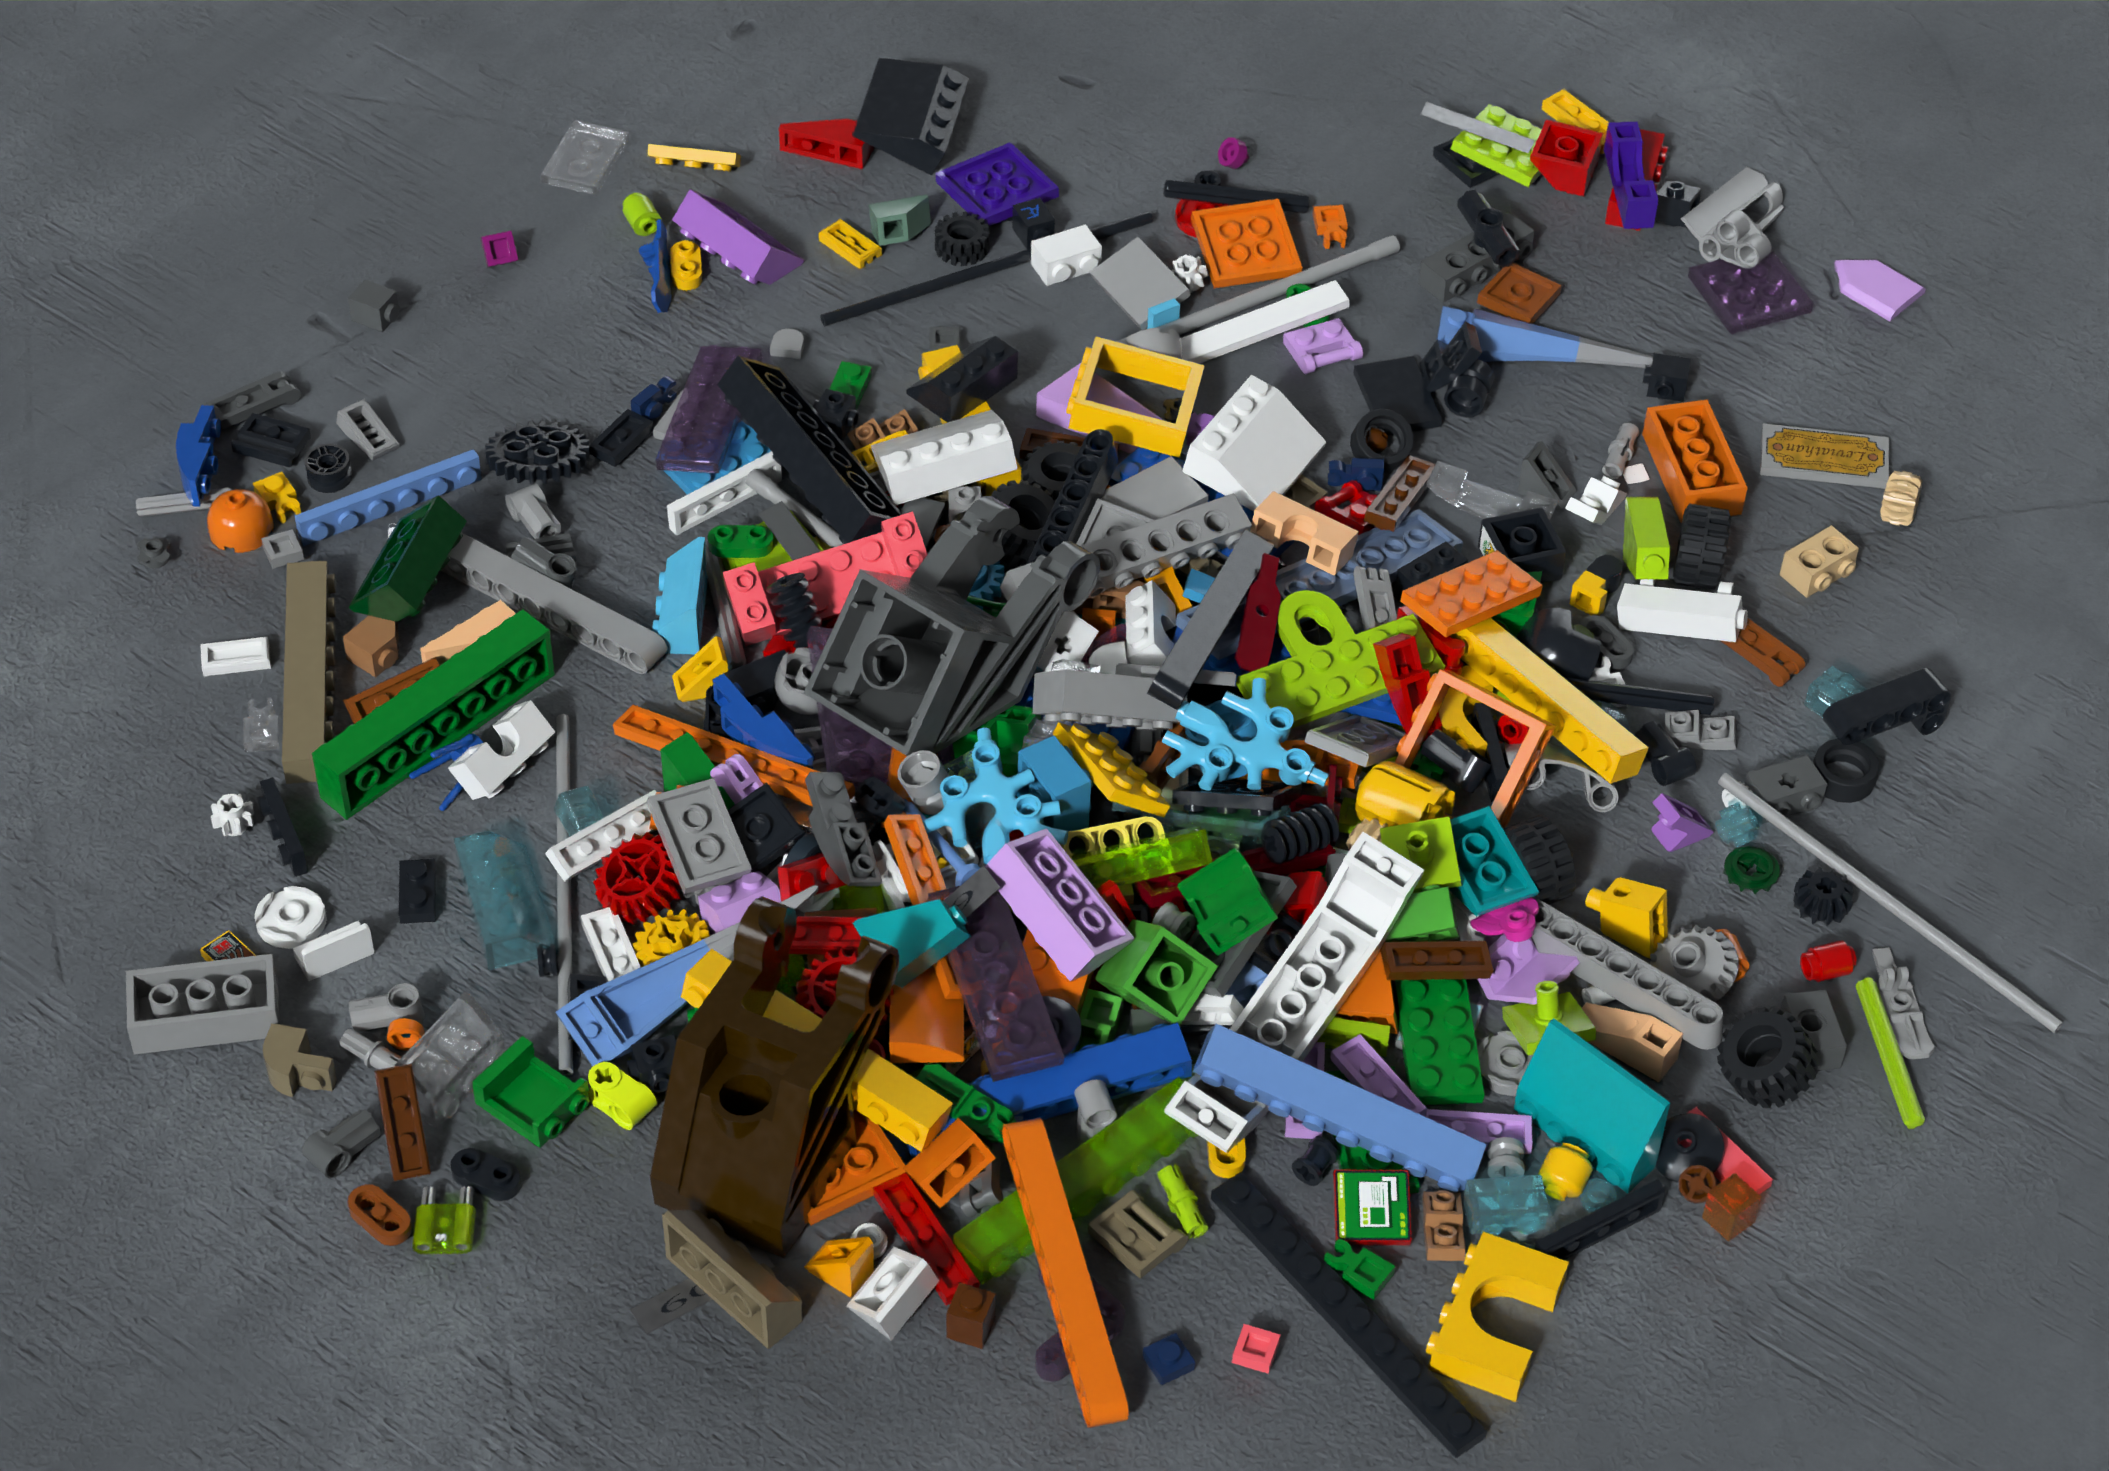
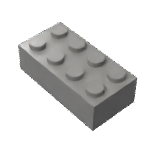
(1100, 699)
(201, 1003)

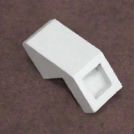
(1597, 500)

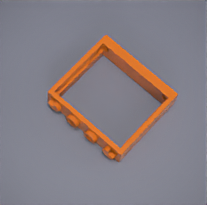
(1526, 758)

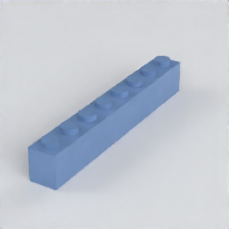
(1338, 1108)

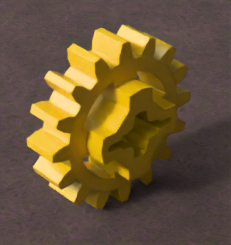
(668, 936)

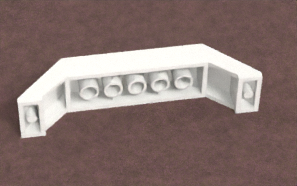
(1308, 982)

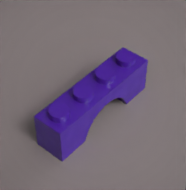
(1634, 195)

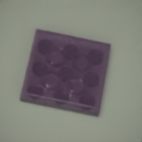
(1750, 296)

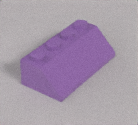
(735, 239)

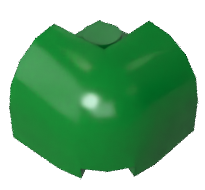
(1008, 733)

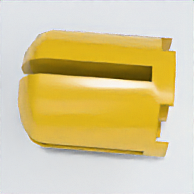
(1401, 796)

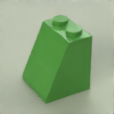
(1157, 972)

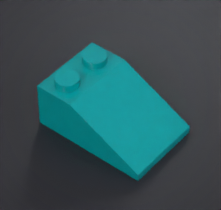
(1488, 864)

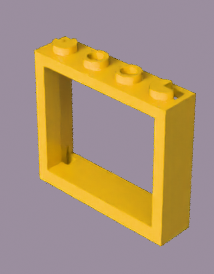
(1126, 425)

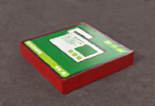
(1372, 1207)

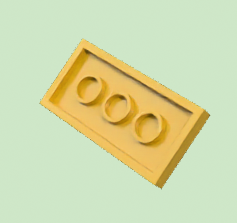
(1112, 769)

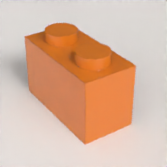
(949, 1162)

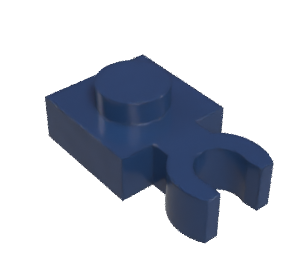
(650, 400)
(1365, 471)

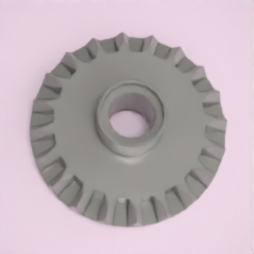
(1713, 957)

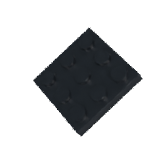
(1234, 795)

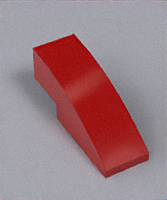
(1404, 677)

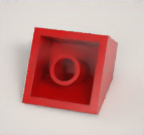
(1567, 156)

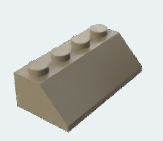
(731, 1275)

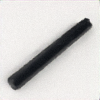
(1232, 195)
(1644, 696)

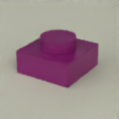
(499, 248)

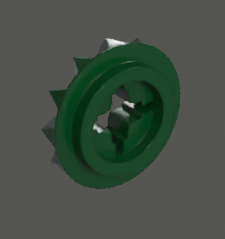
(1742, 860)

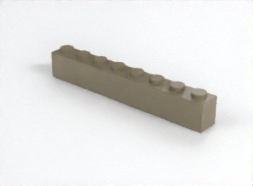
(307, 667)

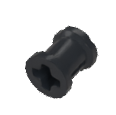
(1315, 1161)

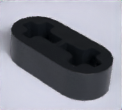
(879, 799)

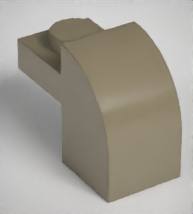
(292, 1065)

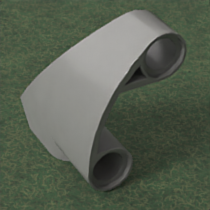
(1558, 755)

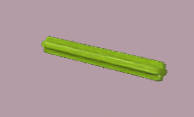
(1890, 1053)

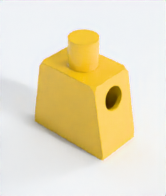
(1632, 914)

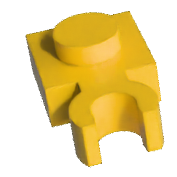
(278, 494)

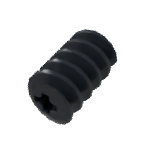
(796, 607)
(1299, 833)

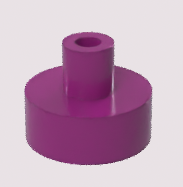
(1233, 153)

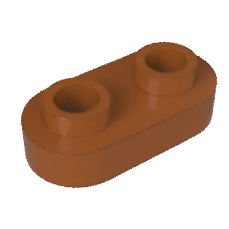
(382, 1217)

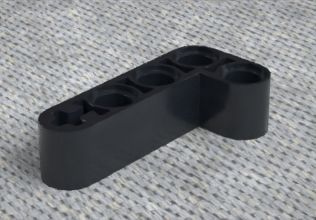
(1910, 698)

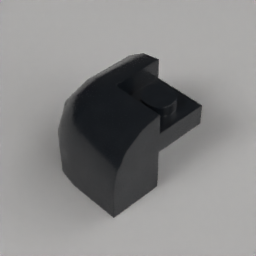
(1560, 644)

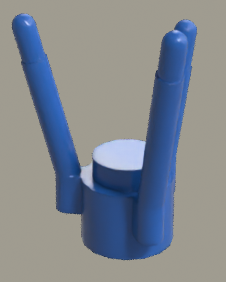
(448, 752)

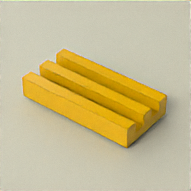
(846, 245)

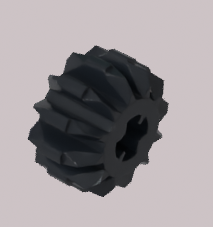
(1823, 896)

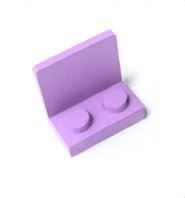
(1520, 968)

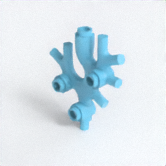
(1255, 755)
(993, 787)

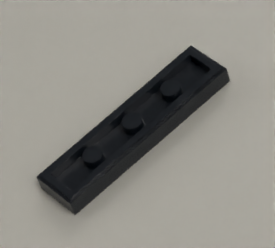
(1603, 1222)

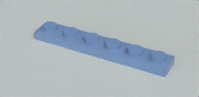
(388, 497)

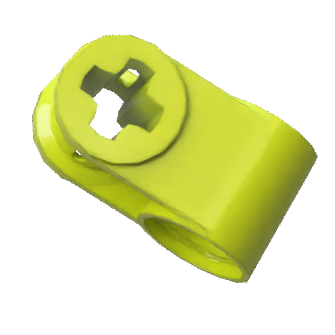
(619, 1095)

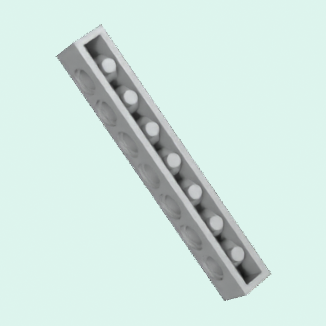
(1194, 524)

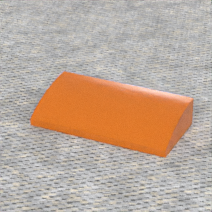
(925, 1023)

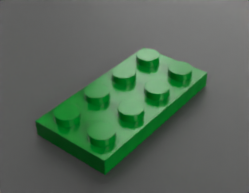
(1438, 1041)

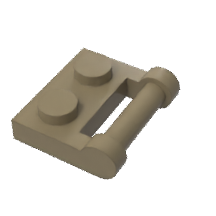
(1129, 1240)

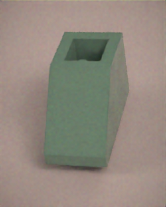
(899, 219)

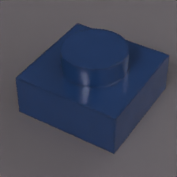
(1168, 1359)

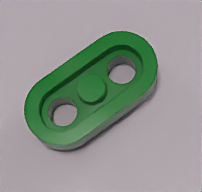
(740, 541)

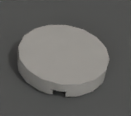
(1502, 1062)

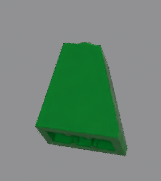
(687, 764)

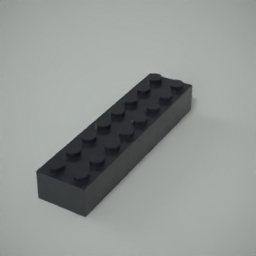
(807, 449)

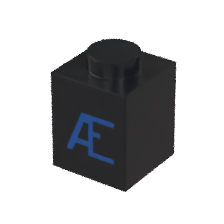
(1032, 221)

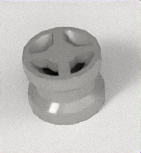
(1175, 921)
(1505, 1158)

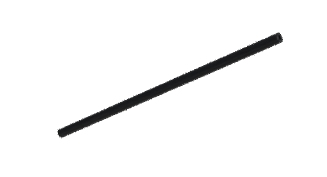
(968, 274)

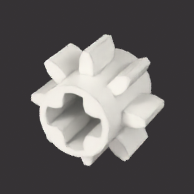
(1190, 272)
(232, 814)

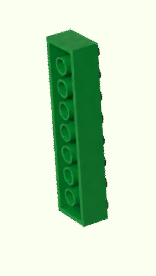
(433, 713)

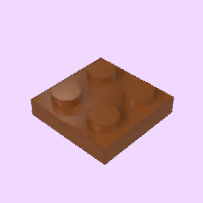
(1519, 293)

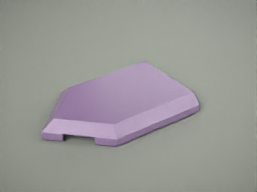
(1877, 286)

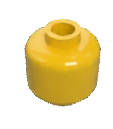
(1565, 1171)

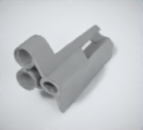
(1726, 229)

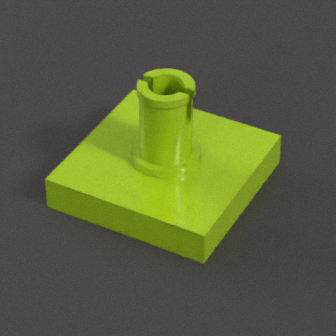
(1430, 847)
(1530, 1021)

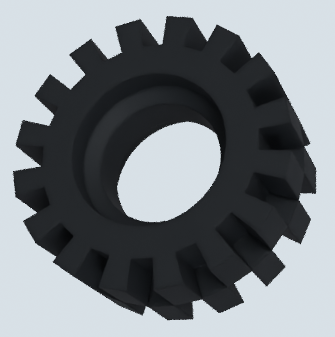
(961, 227)

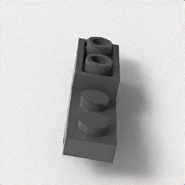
(837, 832)

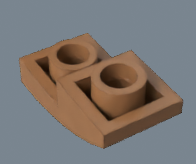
(871, 431)
(1443, 1226)

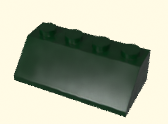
(410, 562)

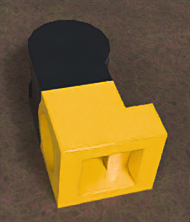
(1597, 581)

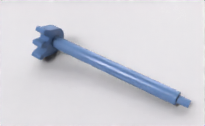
(964, 870)

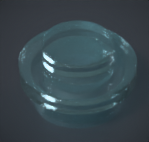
(1597, 1195)

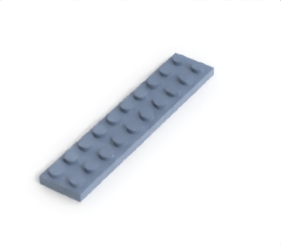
(1373, 549)

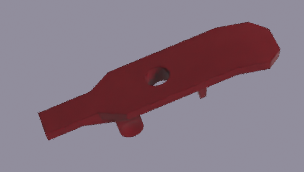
(1257, 630)

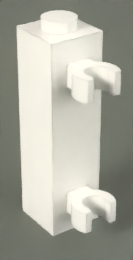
(1682, 611)

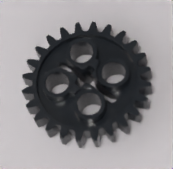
(537, 452)

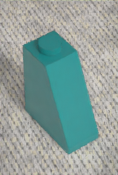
(919, 933)

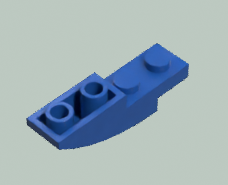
(195, 453)
(750, 727)

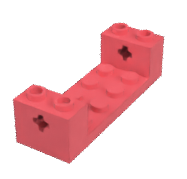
(830, 574)

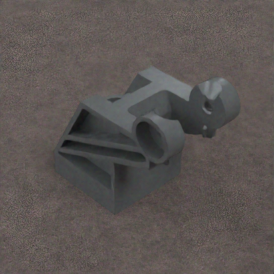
(927, 663)

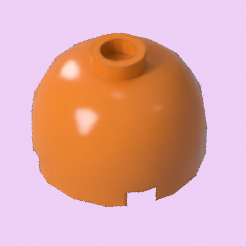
(239, 520)

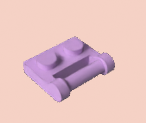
(1321, 345)

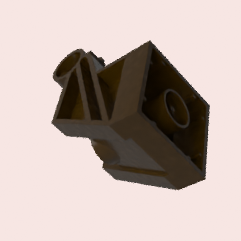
(756, 1106)

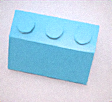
(683, 599)

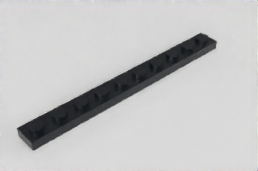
(1349, 1316)

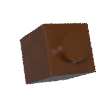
(970, 1315)

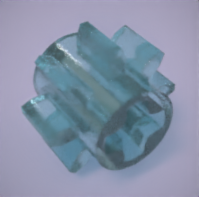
(1737, 825)

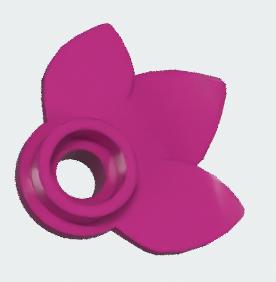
(1514, 921)

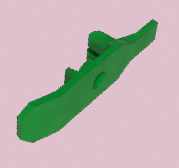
(966, 1101)

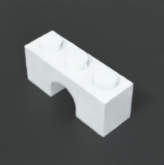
(1147, 619)
(522, 734)

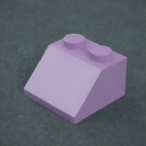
(729, 902)

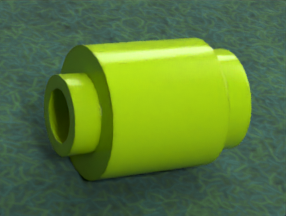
(640, 214)

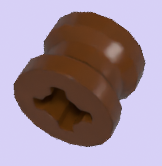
(1700, 1179)

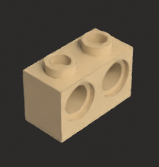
(1819, 561)

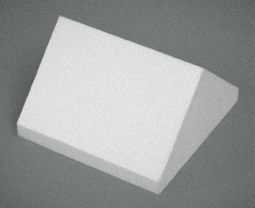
(894, 1292)

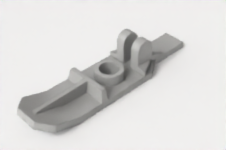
(1905, 1019)

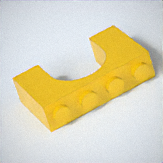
(1493, 1270)

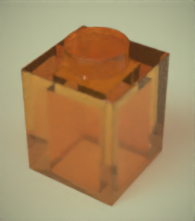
(1731, 1207)

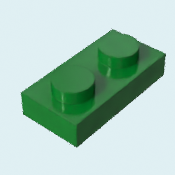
(852, 380)

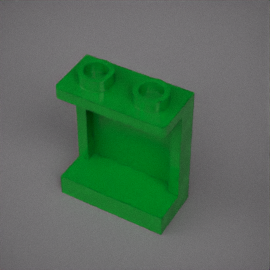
(1227, 901)
(529, 1094)

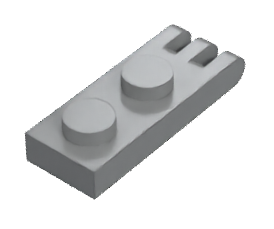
(1374, 596)

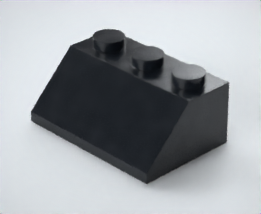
(967, 379)

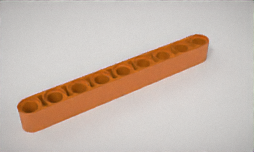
(1065, 1273)

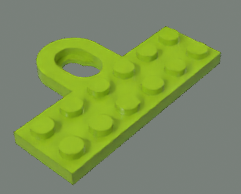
(1331, 675)

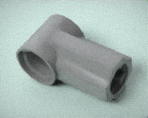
(531, 508)
(381, 1010)
(1094, 1109)

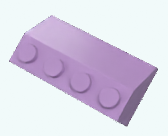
(1058, 904)

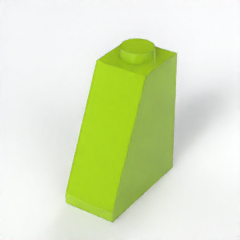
(1645, 539)

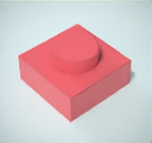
(1256, 1348)

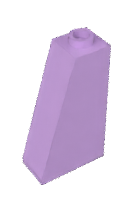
(1054, 398)

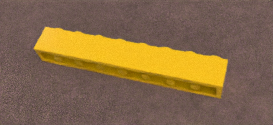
(1544, 692)
(879, 1087)

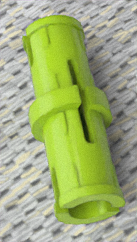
(1182, 1201)

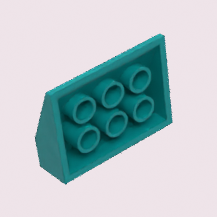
(1593, 1104)

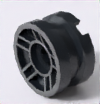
(328, 468)

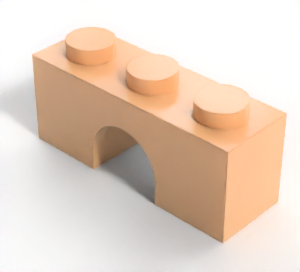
(1284, 520)

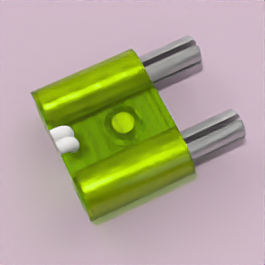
(444, 1226)

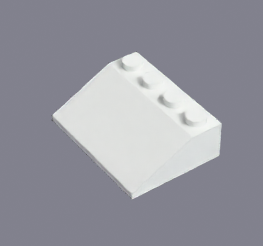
(1254, 445)
(945, 456)

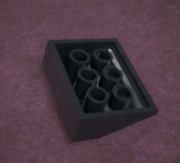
(911, 111)

